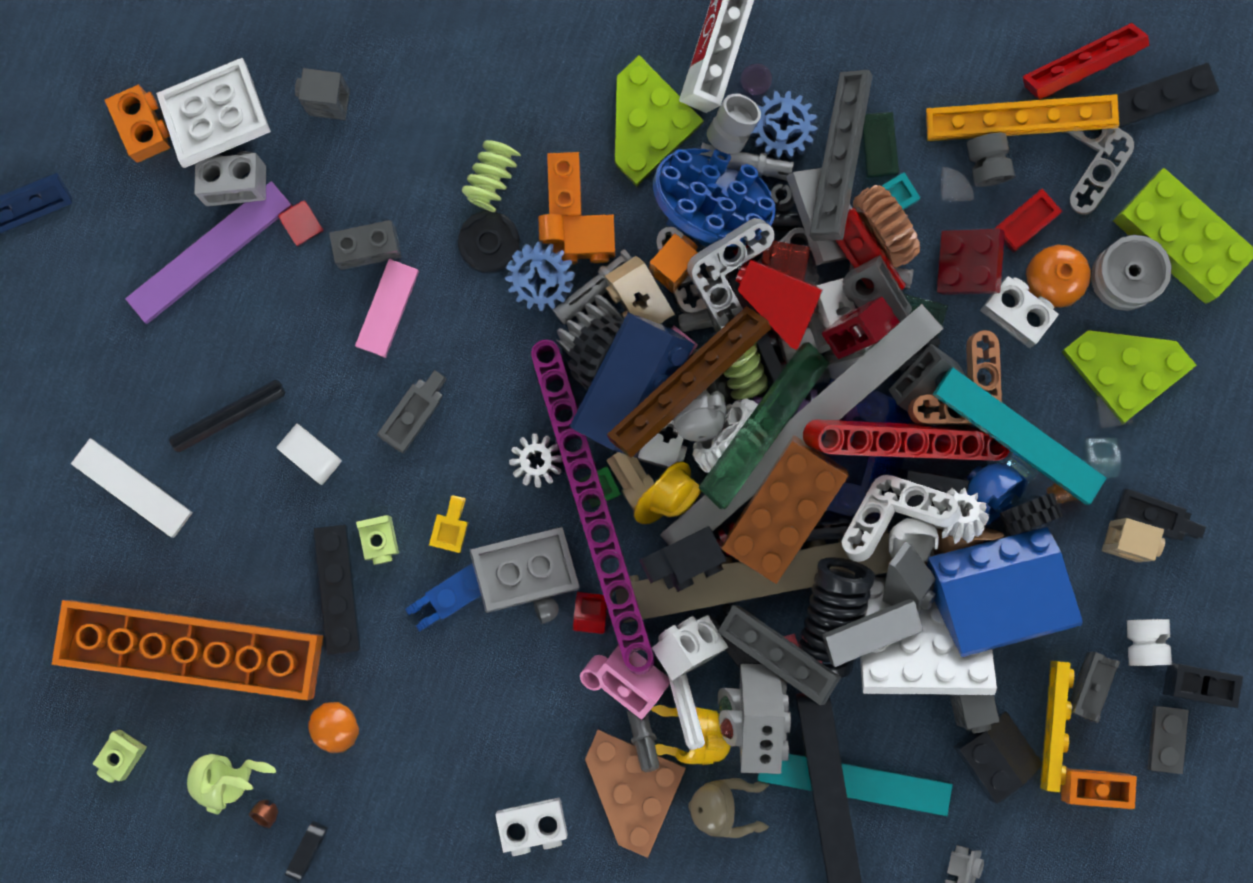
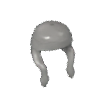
(702, 417)

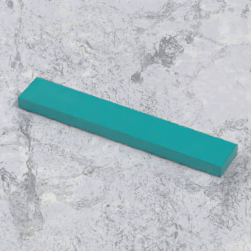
(1019, 436)
(872, 786)

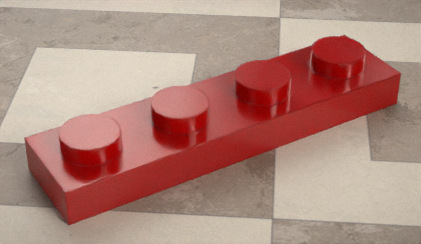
(1086, 61)

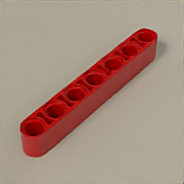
(895, 440)

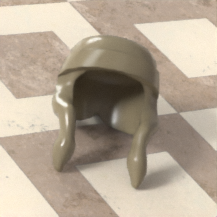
(714, 808)

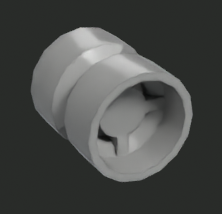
(733, 123)

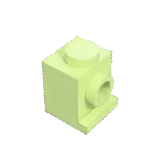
(378, 526)
(129, 753)

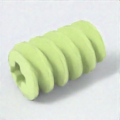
(489, 174)
(747, 375)

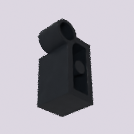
(685, 560)

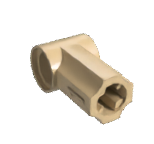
(630, 476)

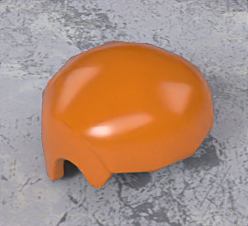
(333, 727)

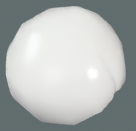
(918, 533)

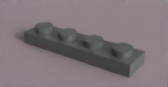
(779, 654)

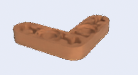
(973, 355)

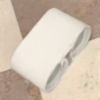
(309, 454)

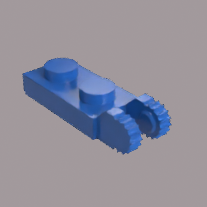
(448, 597)

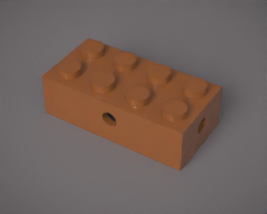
(785, 509)

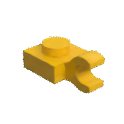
(449, 529)

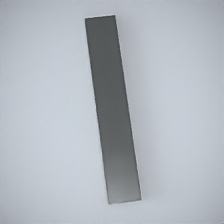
(841, 156)

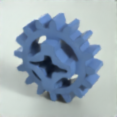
(795, 126)
(530, 284)

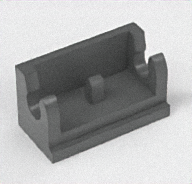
(1093, 686)

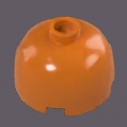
(1058, 275)

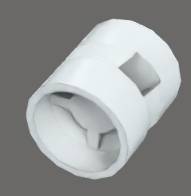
(1149, 642)

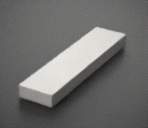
(131, 488)

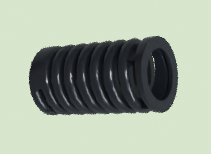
(831, 609)

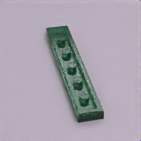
(763, 425)

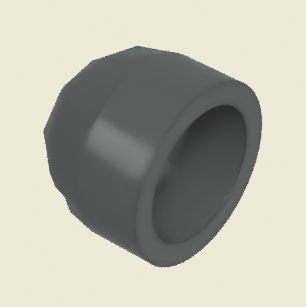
(546, 609)

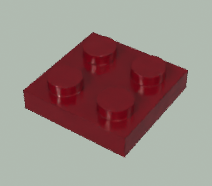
(971, 261)

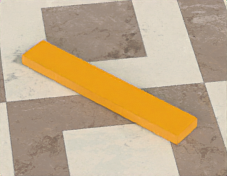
(1023, 117)

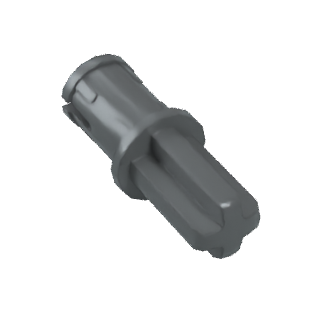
(644, 742)

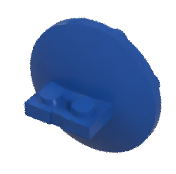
(709, 198)

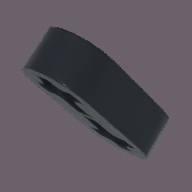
(306, 851)

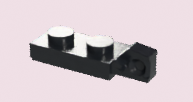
(1158, 514)

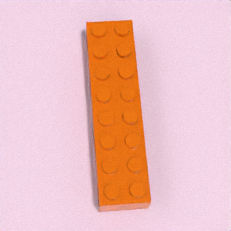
(187, 650)

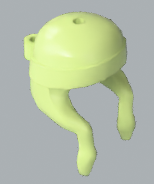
(215, 782)

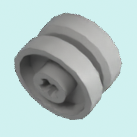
(1149, 268)

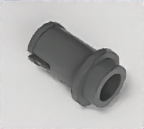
(785, 204)

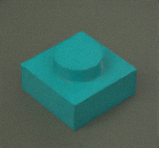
(902, 190)

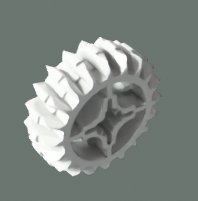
(709, 451)

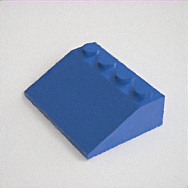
(1004, 591)

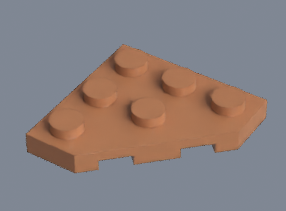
(632, 798)

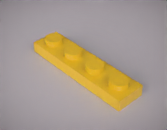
(1055, 739)

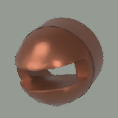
(264, 814)

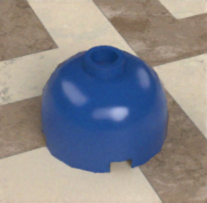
(996, 487)

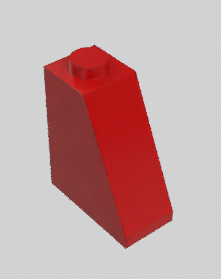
(779, 299)

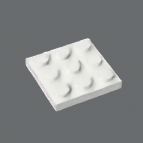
(213, 113)

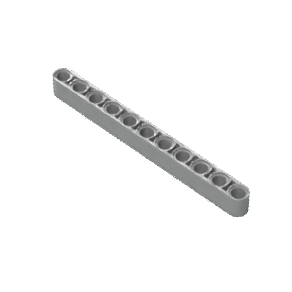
(830, 404)

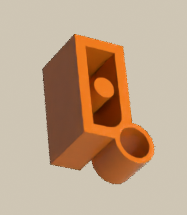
(579, 236)

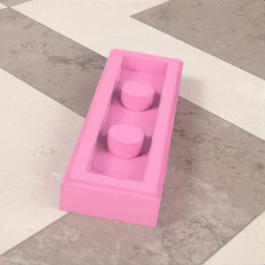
(387, 308)

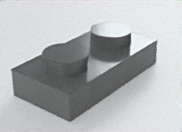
(1168, 739)

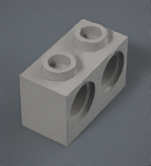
(230, 186)

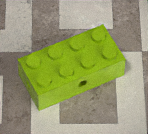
(1199, 243)

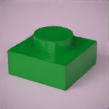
(608, 485)

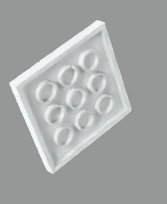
(925, 660)

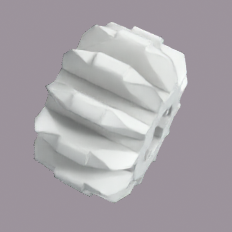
(526, 464)
(971, 518)

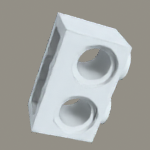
(1015, 319)
(688, 646)
(529, 818)

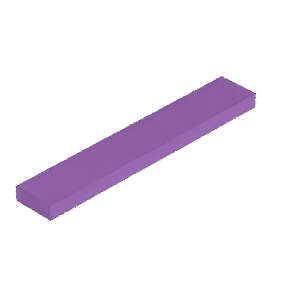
(207, 254)

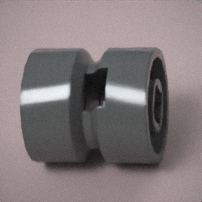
(990, 159)

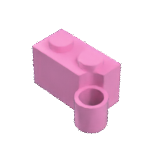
(632, 690)

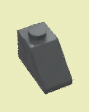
(908, 579)

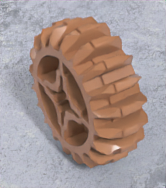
(888, 224)

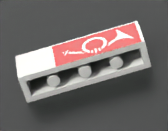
(715, 54)

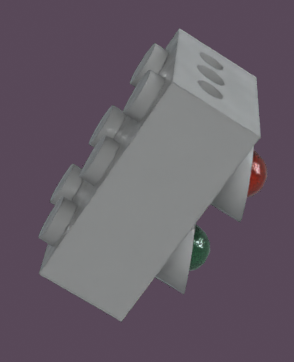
(756, 719)

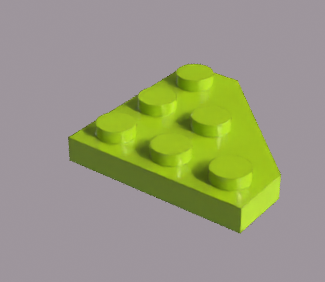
(648, 121)
(1127, 368)

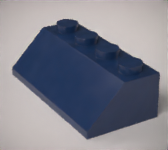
(632, 369)

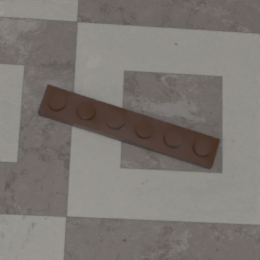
(688, 381)

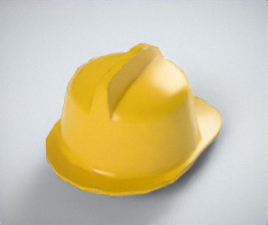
(668, 496)

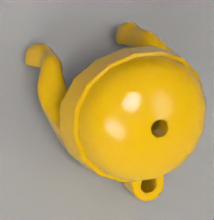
(715, 746)

